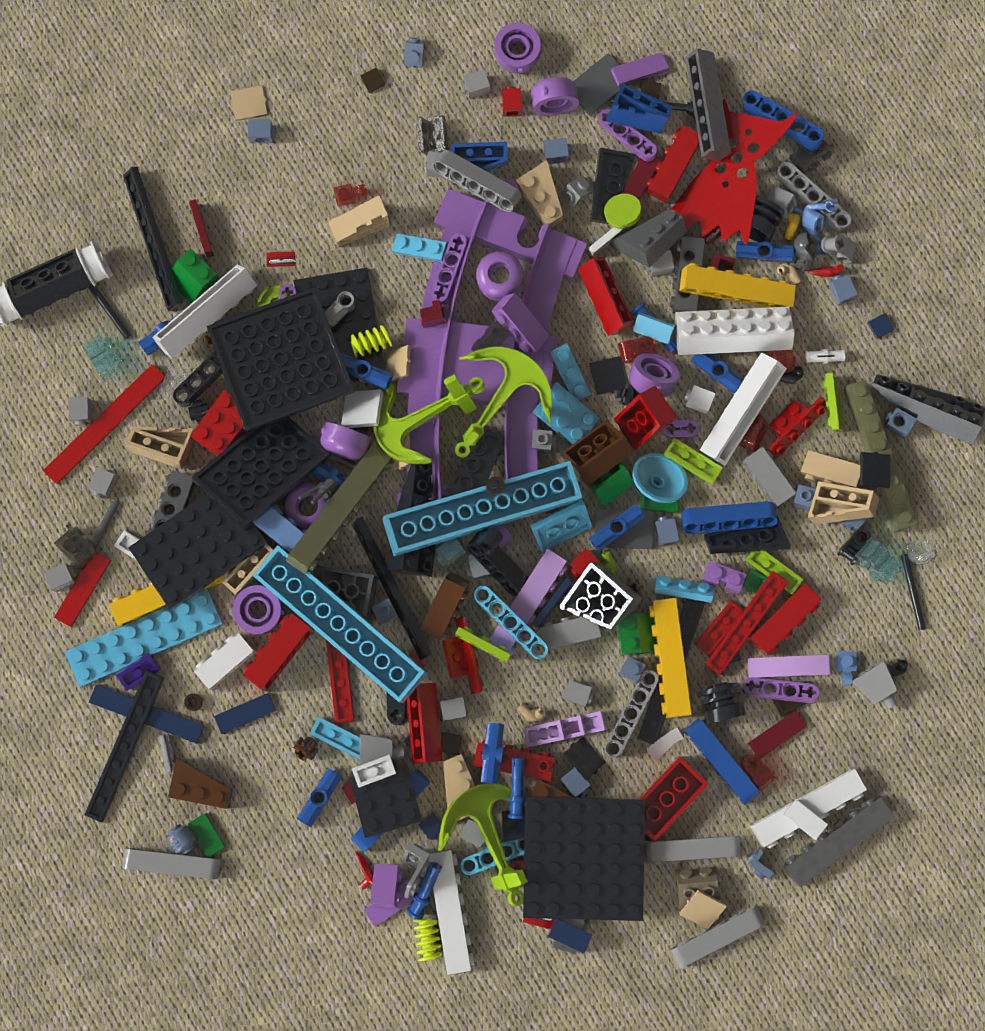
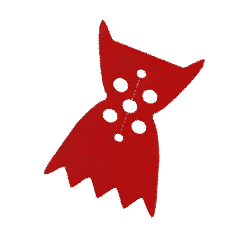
(731, 206)

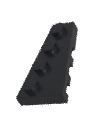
(609, 180)
(477, 467)
(747, 540)

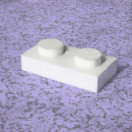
(373, 770)

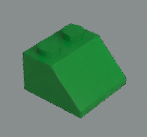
(193, 276)
(611, 484)
(636, 634)

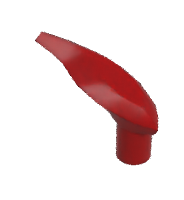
(827, 271)
(367, 871)

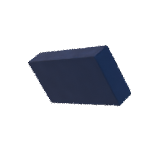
(570, 935)

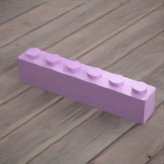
(531, 597)

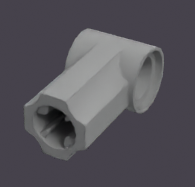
(337, 310)

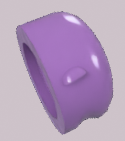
(517, 34)
(554, 96)
(492, 262)
(653, 370)
(344, 441)
(292, 505)
(242, 610)

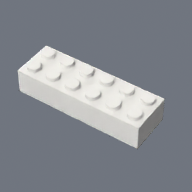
(734, 330)

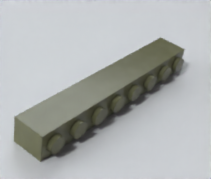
(874, 440)
(339, 509)

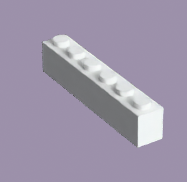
(205, 311)
(743, 409)
(819, 801)
(450, 914)

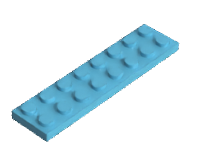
(143, 636)

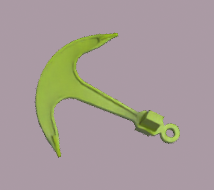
(519, 371)
(393, 431)
(477, 805)

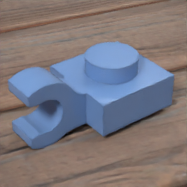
(846, 663)

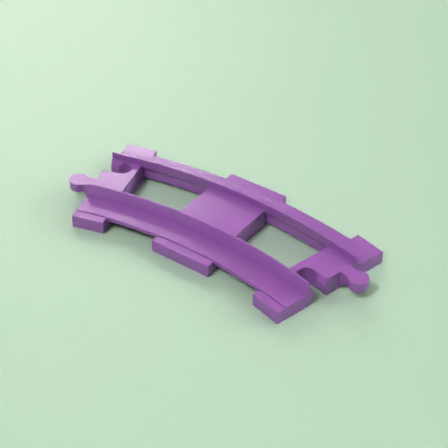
(438, 348)

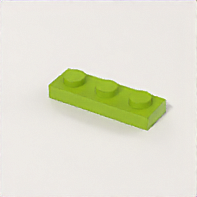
(833, 402)
(693, 461)
(766, 564)
(483, 643)

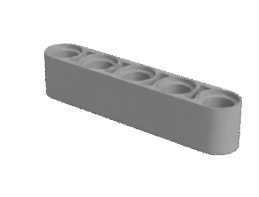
(477, 180)
(810, 188)
(632, 703)
(692, 849)
(171, 863)
(716, 938)

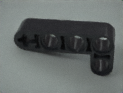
(489, 554)

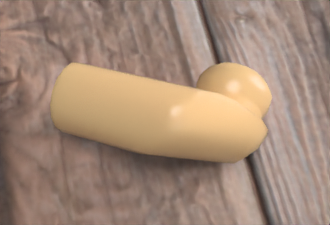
(789, 272)
(532, 715)

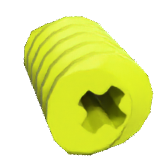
(370, 341)
(428, 939)

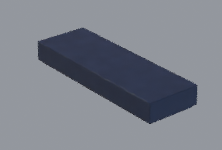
(552, 603)
(245, 713)

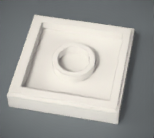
(362, 409)

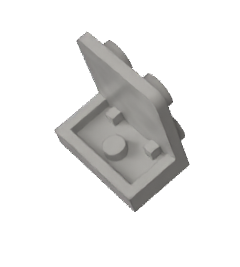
(418, 859)

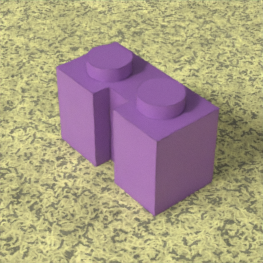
(718, 573)
(385, 886)

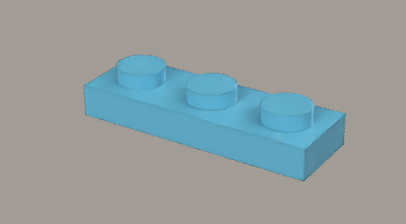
(419, 247)
(569, 371)
(683, 588)
(336, 737)

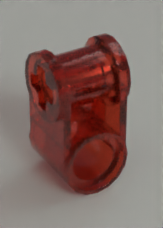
(632, 348)
(755, 434)
(759, 773)

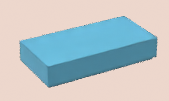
(653, 328)

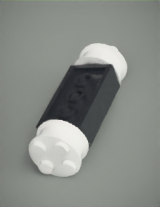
(52, 282)

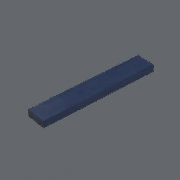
(158, 718)

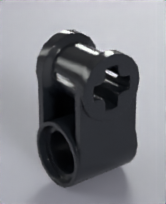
(852, 546)
(392, 706)

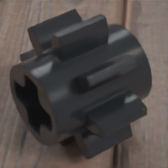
(626, 394)
(198, 410)

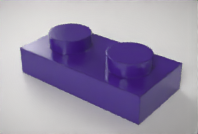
(134, 673)

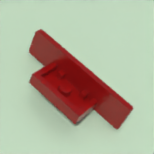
(793, 423)
(462, 659)

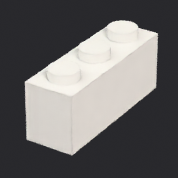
(224, 661)

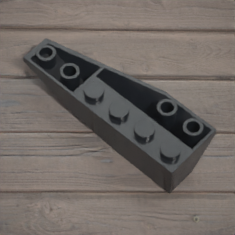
(934, 408)
(416, 491)

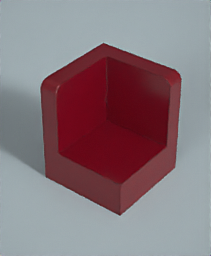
(722, 262)
(432, 315)

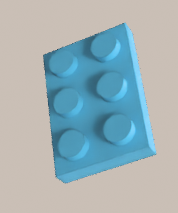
(568, 415)
(561, 526)

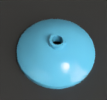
(660, 478)

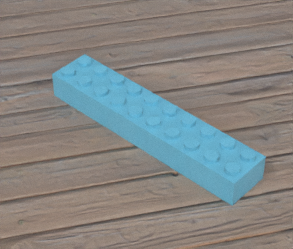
(479, 510)
(341, 625)

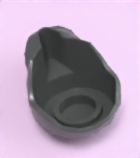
(803, 252)

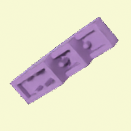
(789, 666)
(565, 729)

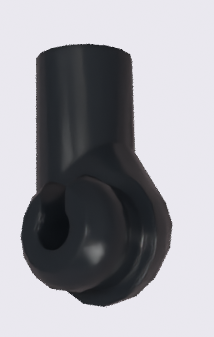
(793, 376)
(898, 668)

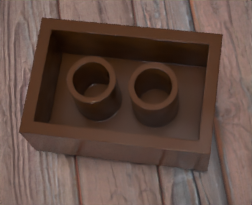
(597, 452)

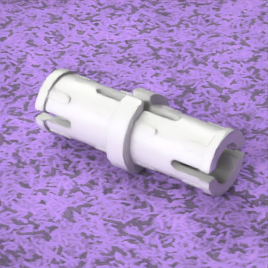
(838, 355)

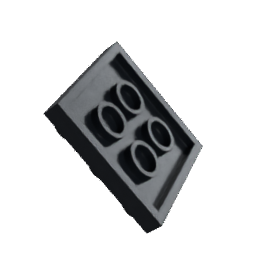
(387, 803)

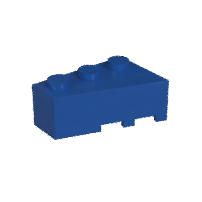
(639, 110)
(484, 155)

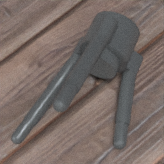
(325, 489)

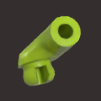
(609, 561)

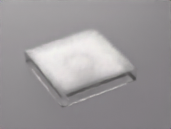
(175, 376)

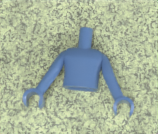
(813, 221)

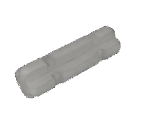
(167, 753)

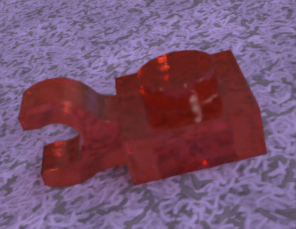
(346, 194)

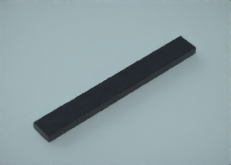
(152, 239)
(391, 588)
(654, 718)
(124, 746)

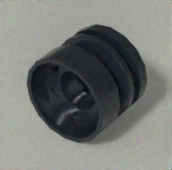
(765, 219)
(721, 702)

